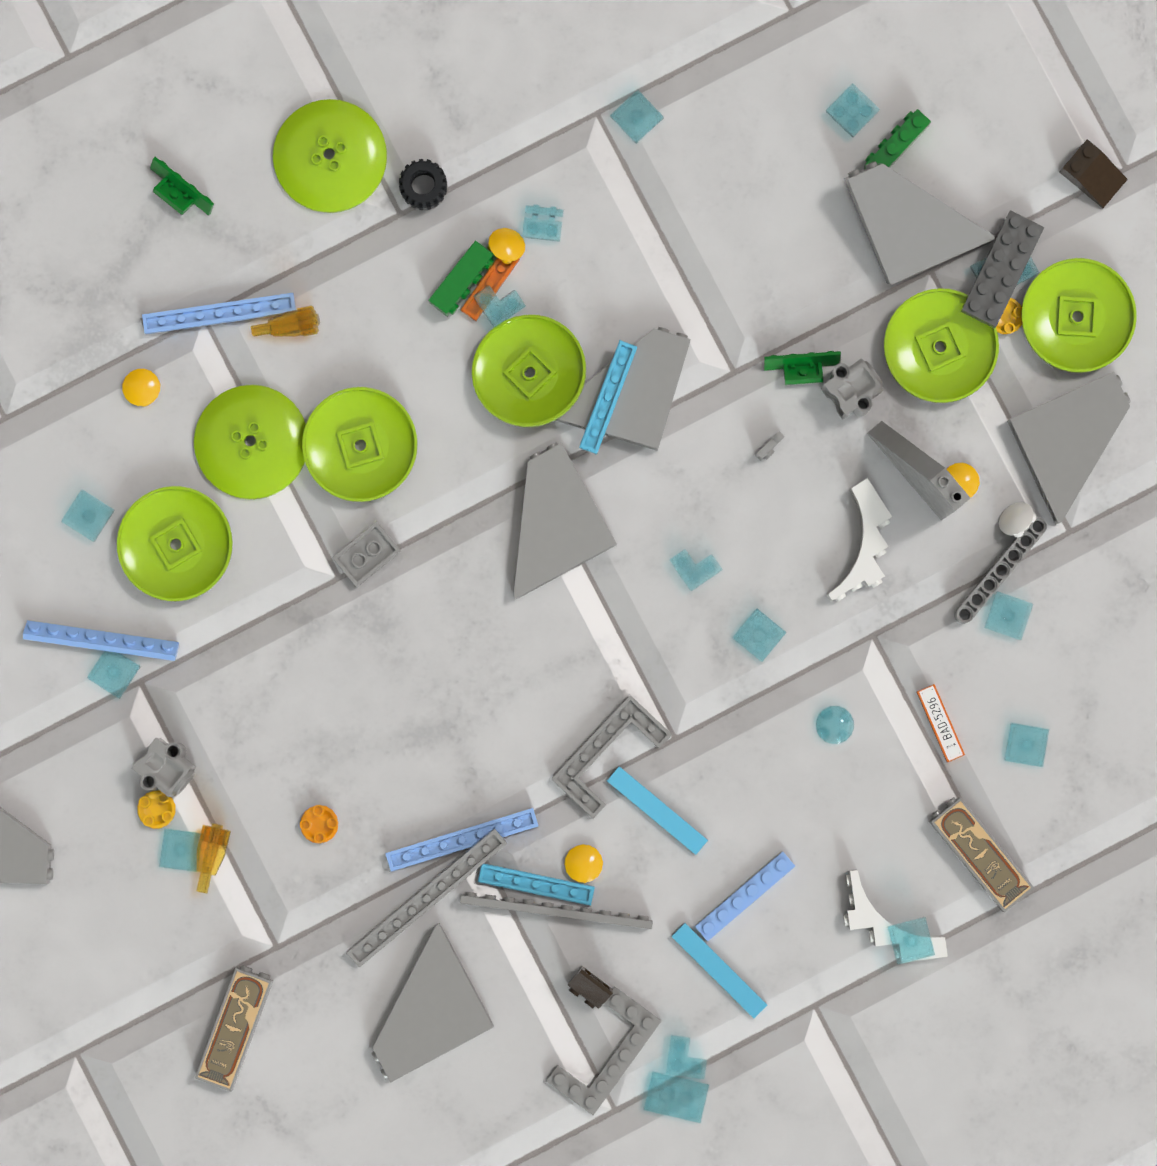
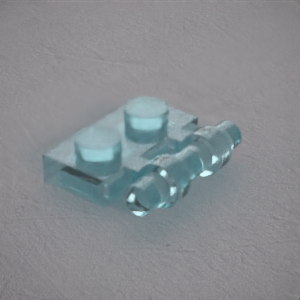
(542, 229)

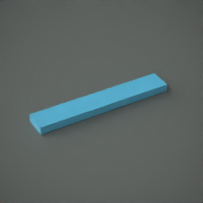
(608, 397)
(657, 810)
(536, 884)
(718, 970)

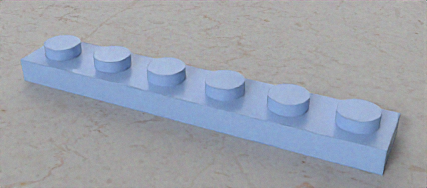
(745, 896)

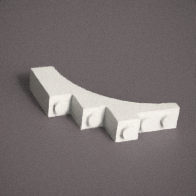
(865, 569)
(865, 916)

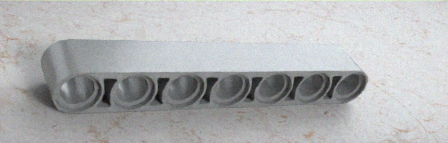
(992, 575)

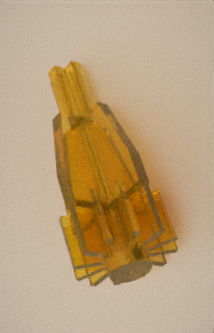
(291, 323)
(210, 853)

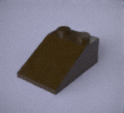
(1094, 174)
(590, 987)

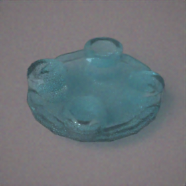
(834, 724)

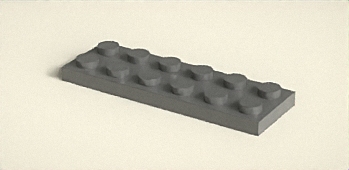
(1002, 269)

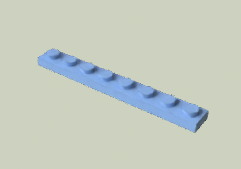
(218, 313)
(101, 640)
(460, 839)

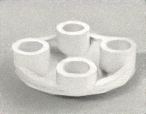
(1016, 519)

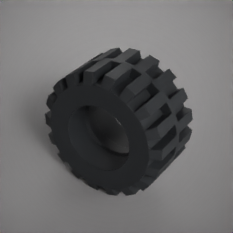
(423, 200)

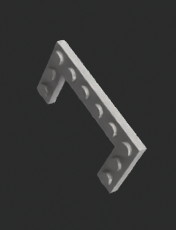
(628, 712)
(592, 1097)

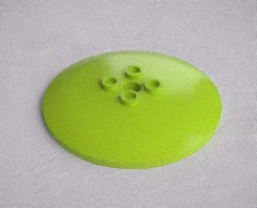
(335, 182)
(1106, 313)
(523, 345)
(935, 375)
(356, 416)
(255, 469)
(147, 537)

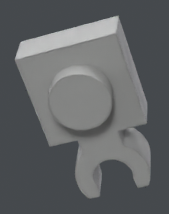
(767, 450)

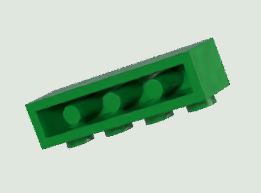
(901, 139)
(461, 278)

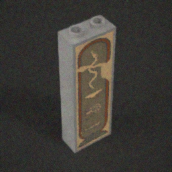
(980, 854)
(234, 1028)

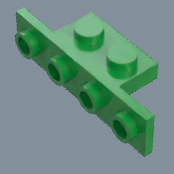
(177, 191)
(802, 367)

